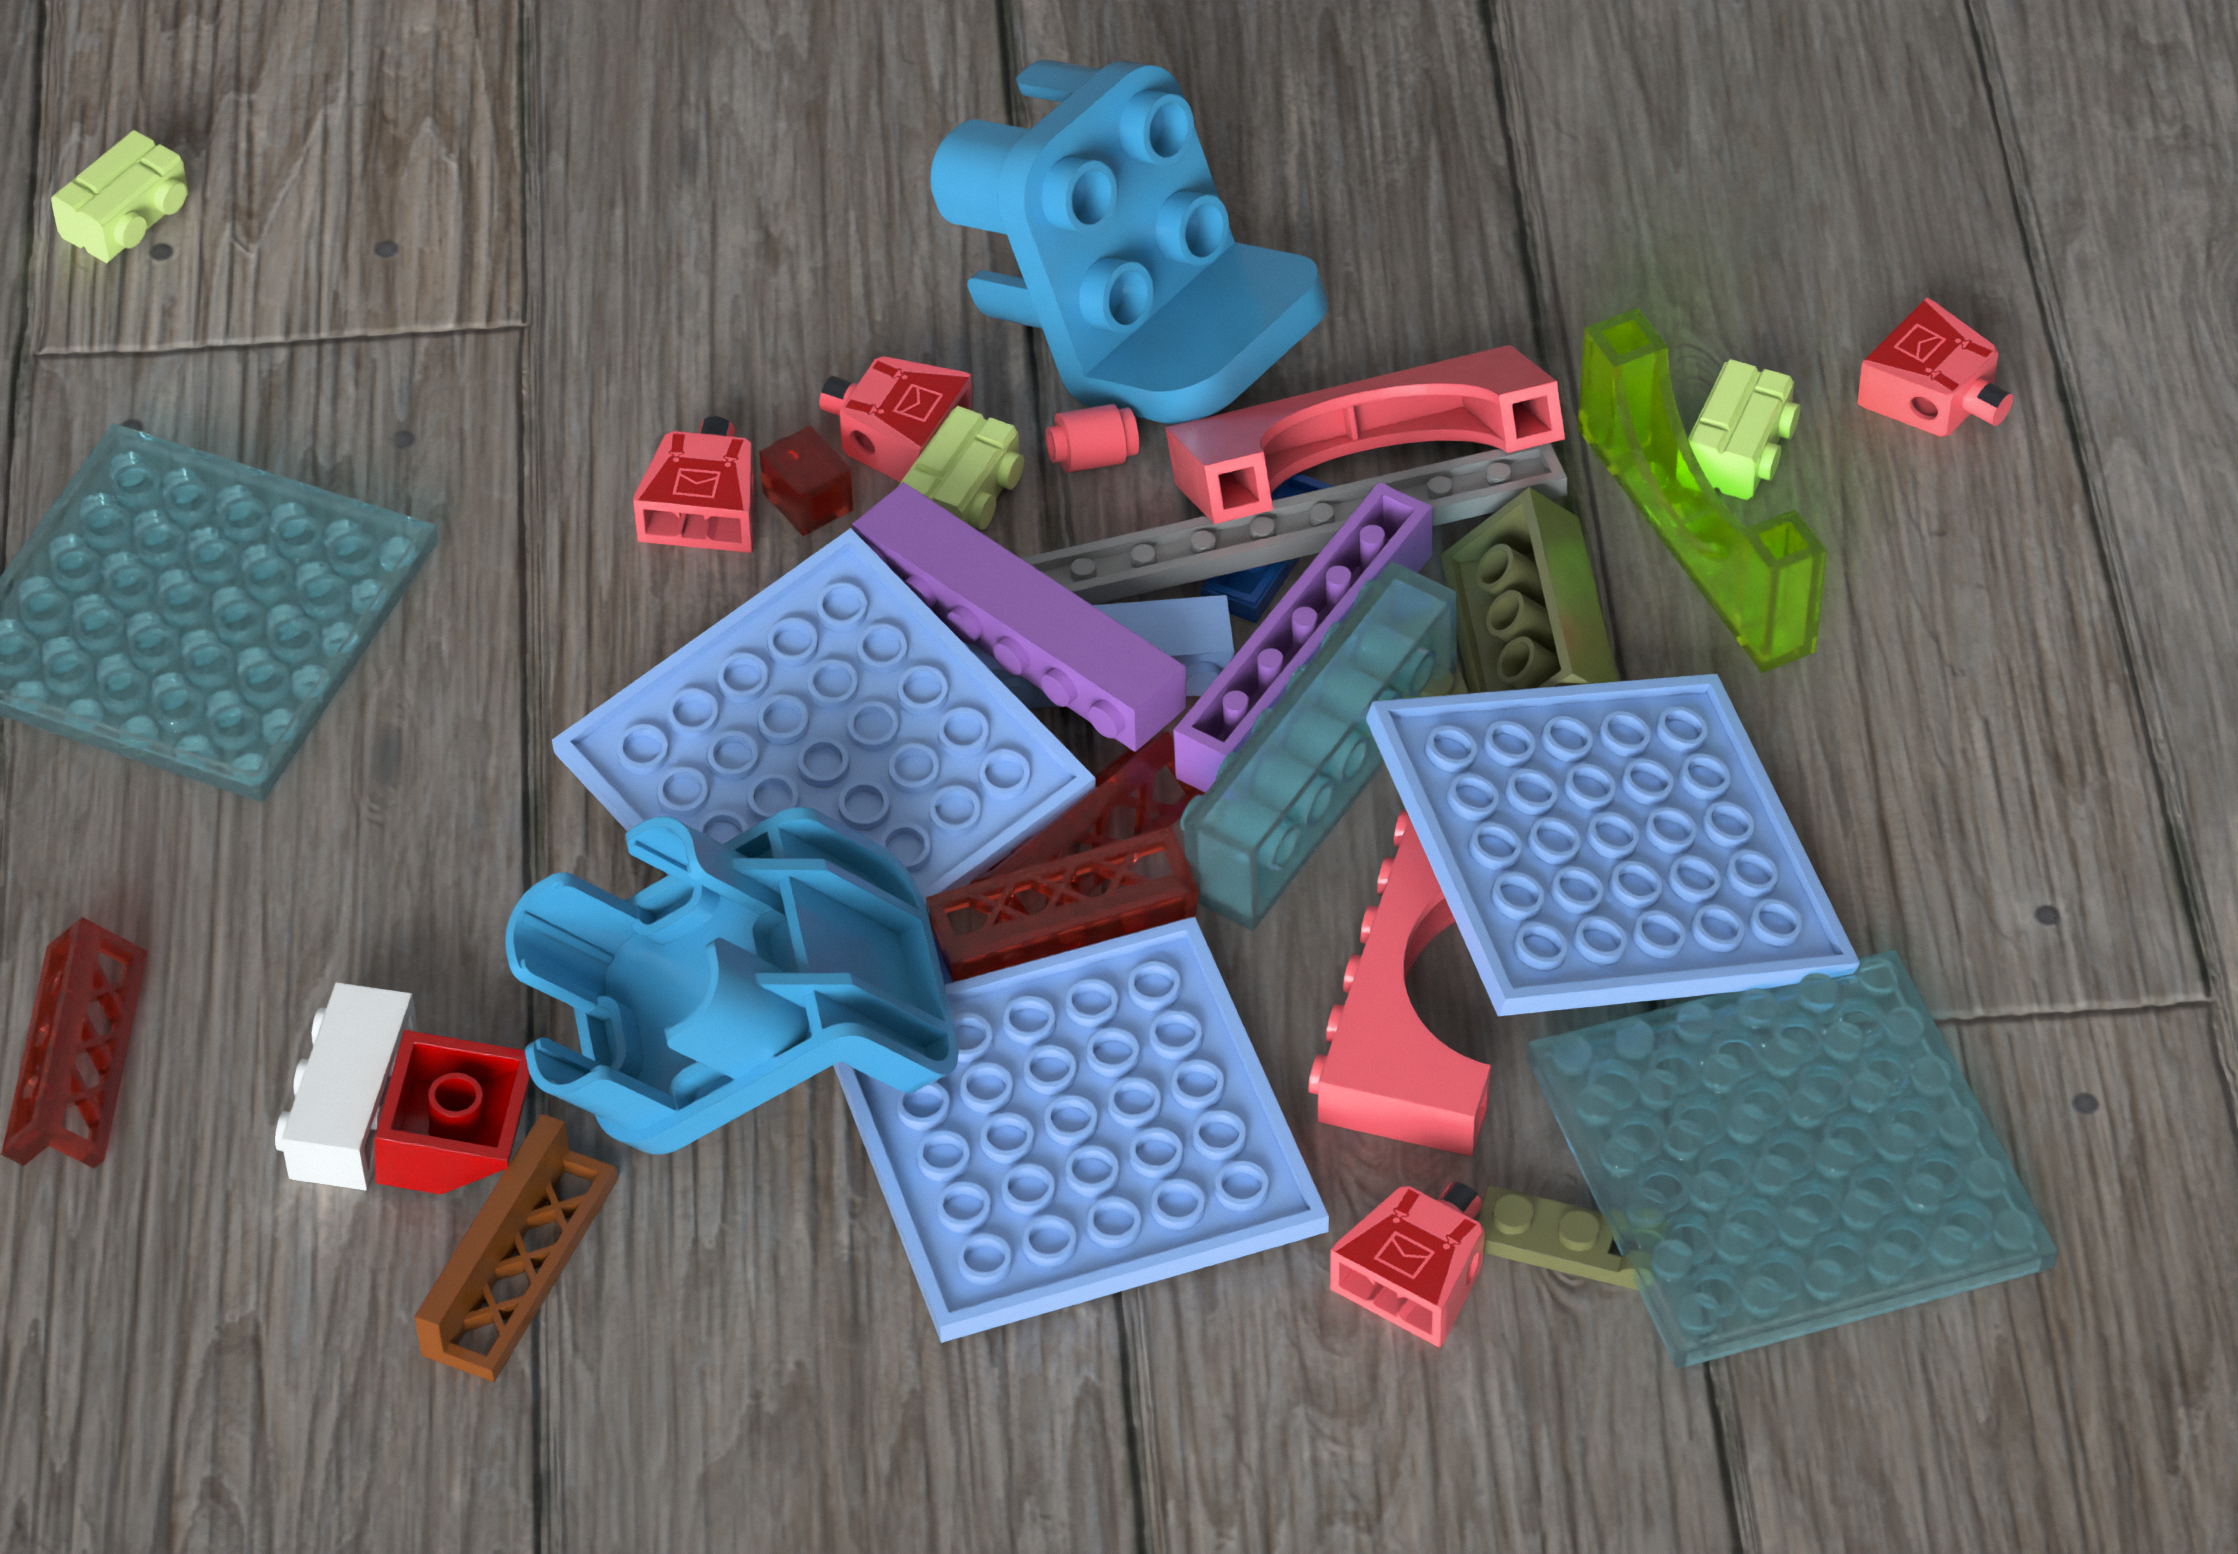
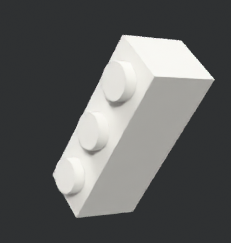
(344, 1086)

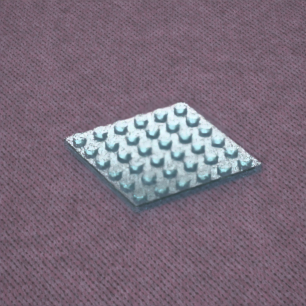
(196, 609)
(1789, 1159)

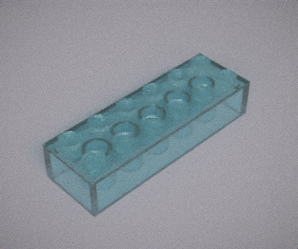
(1315, 746)

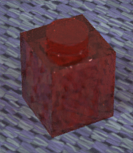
(806, 480)

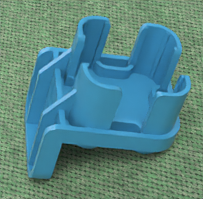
(1124, 244)
(733, 976)

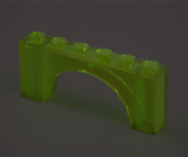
(1756, 577)

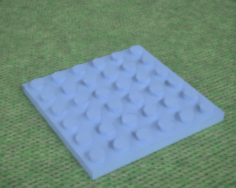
(835, 702)
(1608, 843)
(1087, 1135)

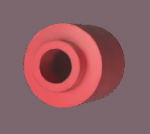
(1092, 437)

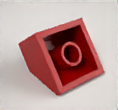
(449, 1113)

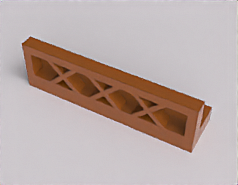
(492, 1240)

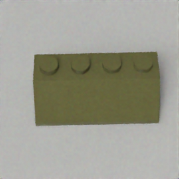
(1527, 600)

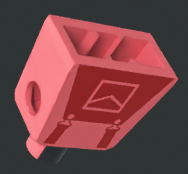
(1933, 374)
(894, 411)
(699, 490)
(1413, 1259)

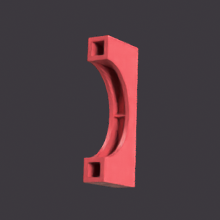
(1241, 456)
(1383, 1062)

